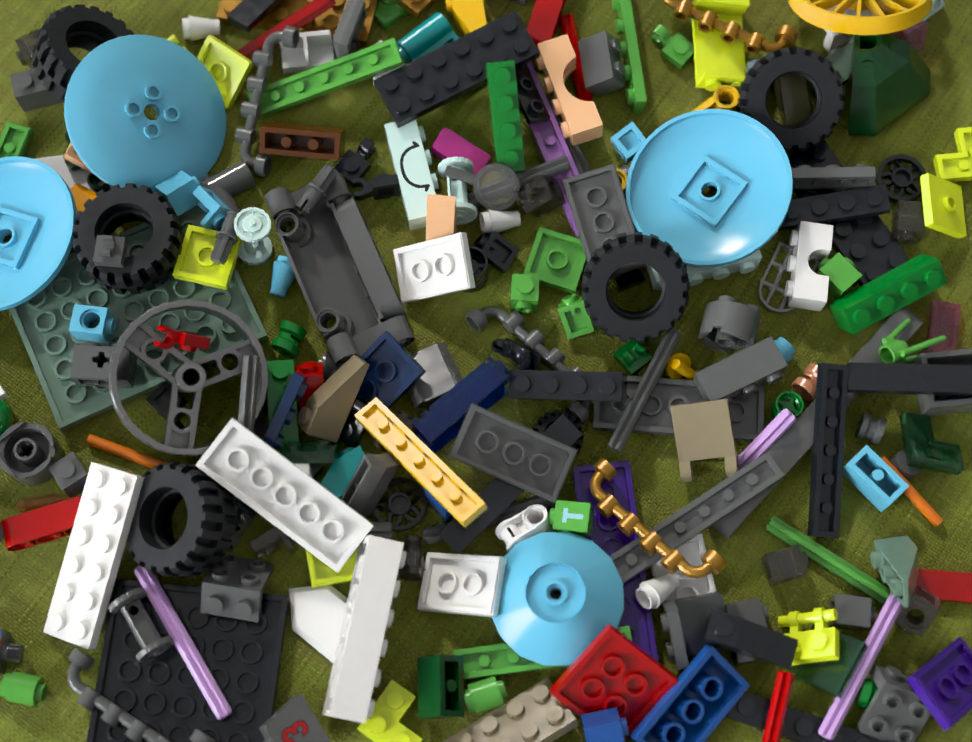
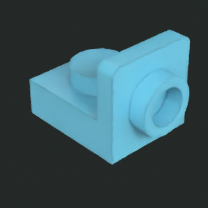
(213, 206)

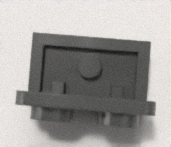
(235, 588)
(686, 623)
(895, 709)

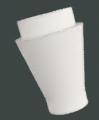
(199, 28)
(498, 220)
(655, 591)

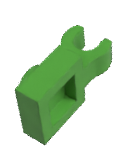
(675, 49)

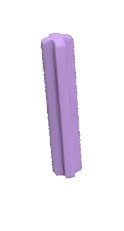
(767, 438)

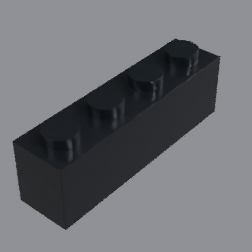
(568, 385)

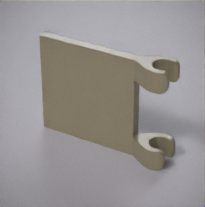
(704, 432)

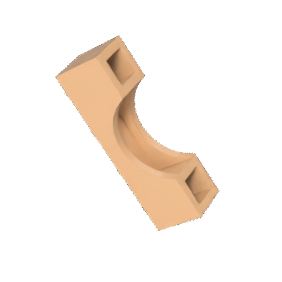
(579, 117)

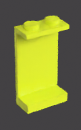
(714, 59)

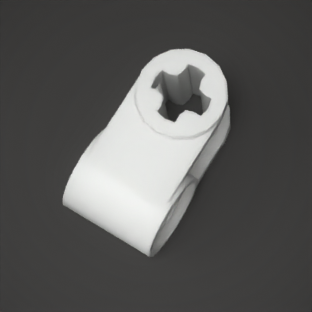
(524, 525)

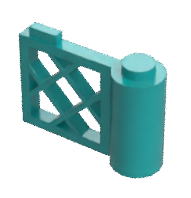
(426, 38)

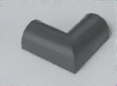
(349, 28)
(230, 184)

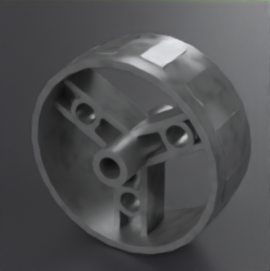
(136, 339)

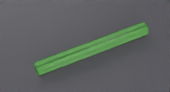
(829, 560)

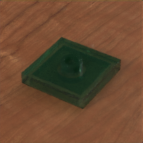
(835, 674)

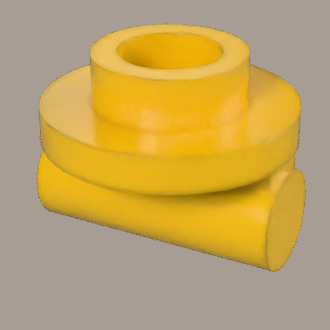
(679, 367)

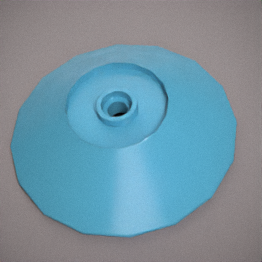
(562, 628)

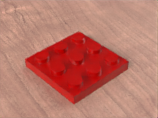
(614, 675)

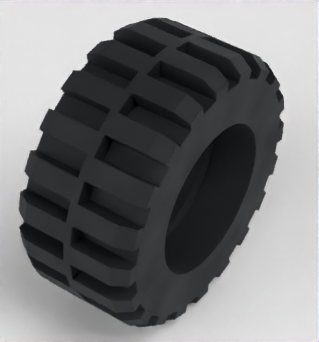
(68, 29)
(822, 77)
(125, 206)
(643, 323)
(207, 527)

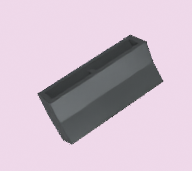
(369, 482)

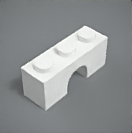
(806, 287)

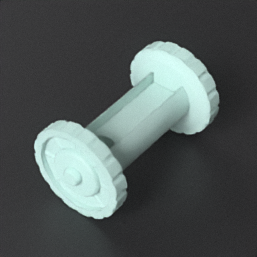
(465, 211)
(253, 228)

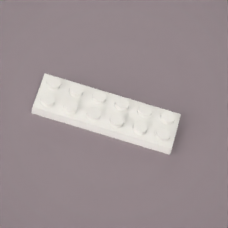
(284, 495)
(93, 555)

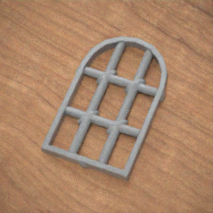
(775, 286)

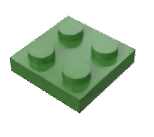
(557, 260)

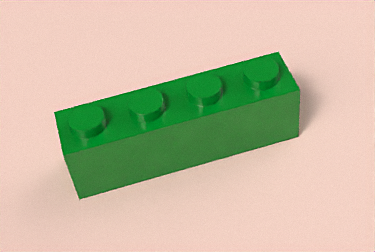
(505, 114)
(888, 293)

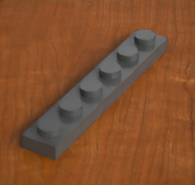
(831, 177)

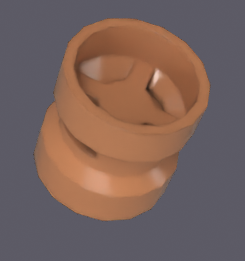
(806, 385)

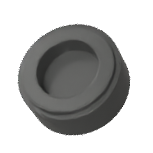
(900, 463)

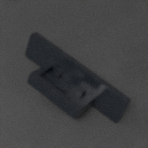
(529, 98)

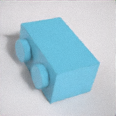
(874, 478)

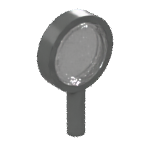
(492, 184)

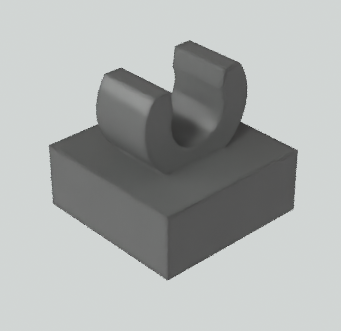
(110, 251)

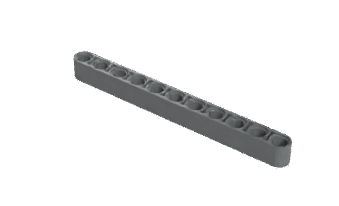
(799, 436)

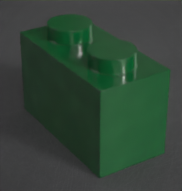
(440, 687)

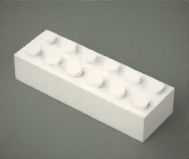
(363, 629)

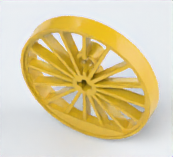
(863, 25)

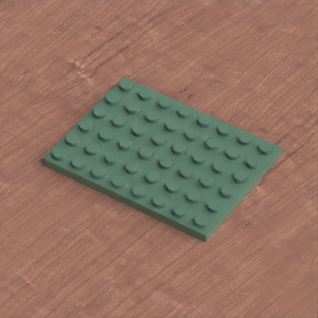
(50, 345)

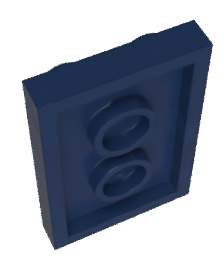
(390, 371)

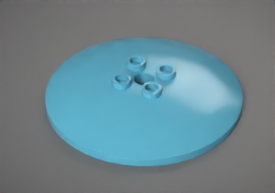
(109, 121)
(716, 151)
(41, 217)

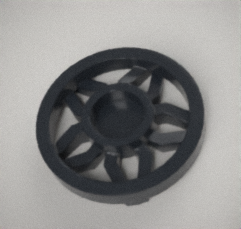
(900, 177)
(400, 504)

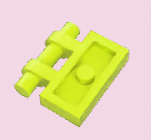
(816, 644)

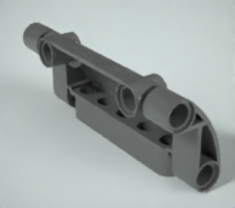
(339, 270)

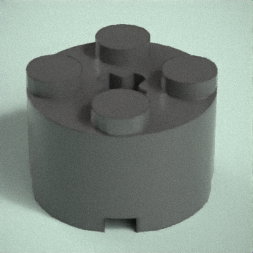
(729, 325)
(14, 450)

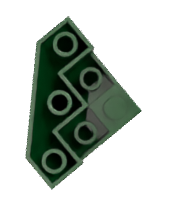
(885, 82)

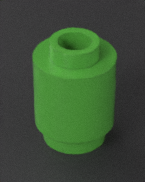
(23, 688)
(484, 695)

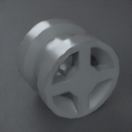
(870, 428)

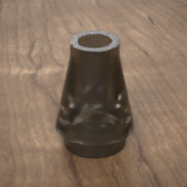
(414, 563)

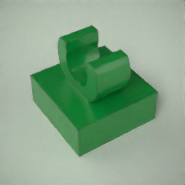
(632, 357)

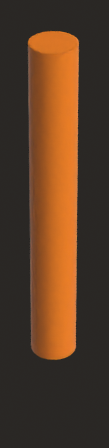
(123, 451)
(921, 504)

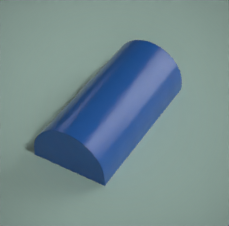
(695, 703)

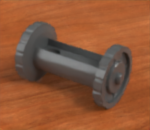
(141, 625)

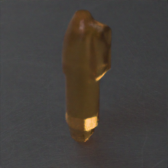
(35, 503)

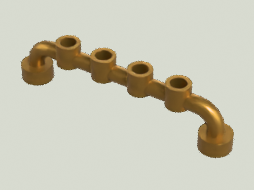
(731, 30)
(650, 541)

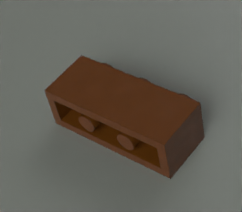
(302, 140)

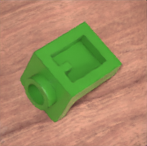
(574, 316)

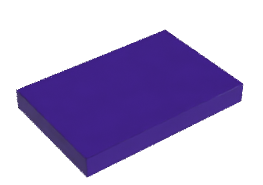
(946, 683)

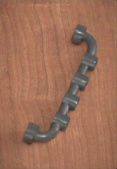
(258, 86)
(532, 341)
(113, 713)

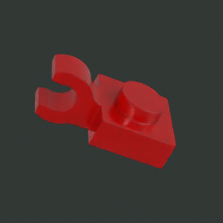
(187, 340)

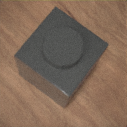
(70, 474)
(853, 612)

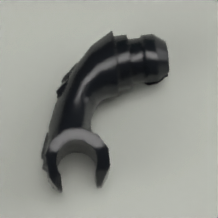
(523, 357)

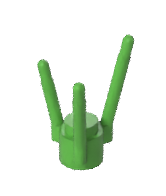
(897, 350)

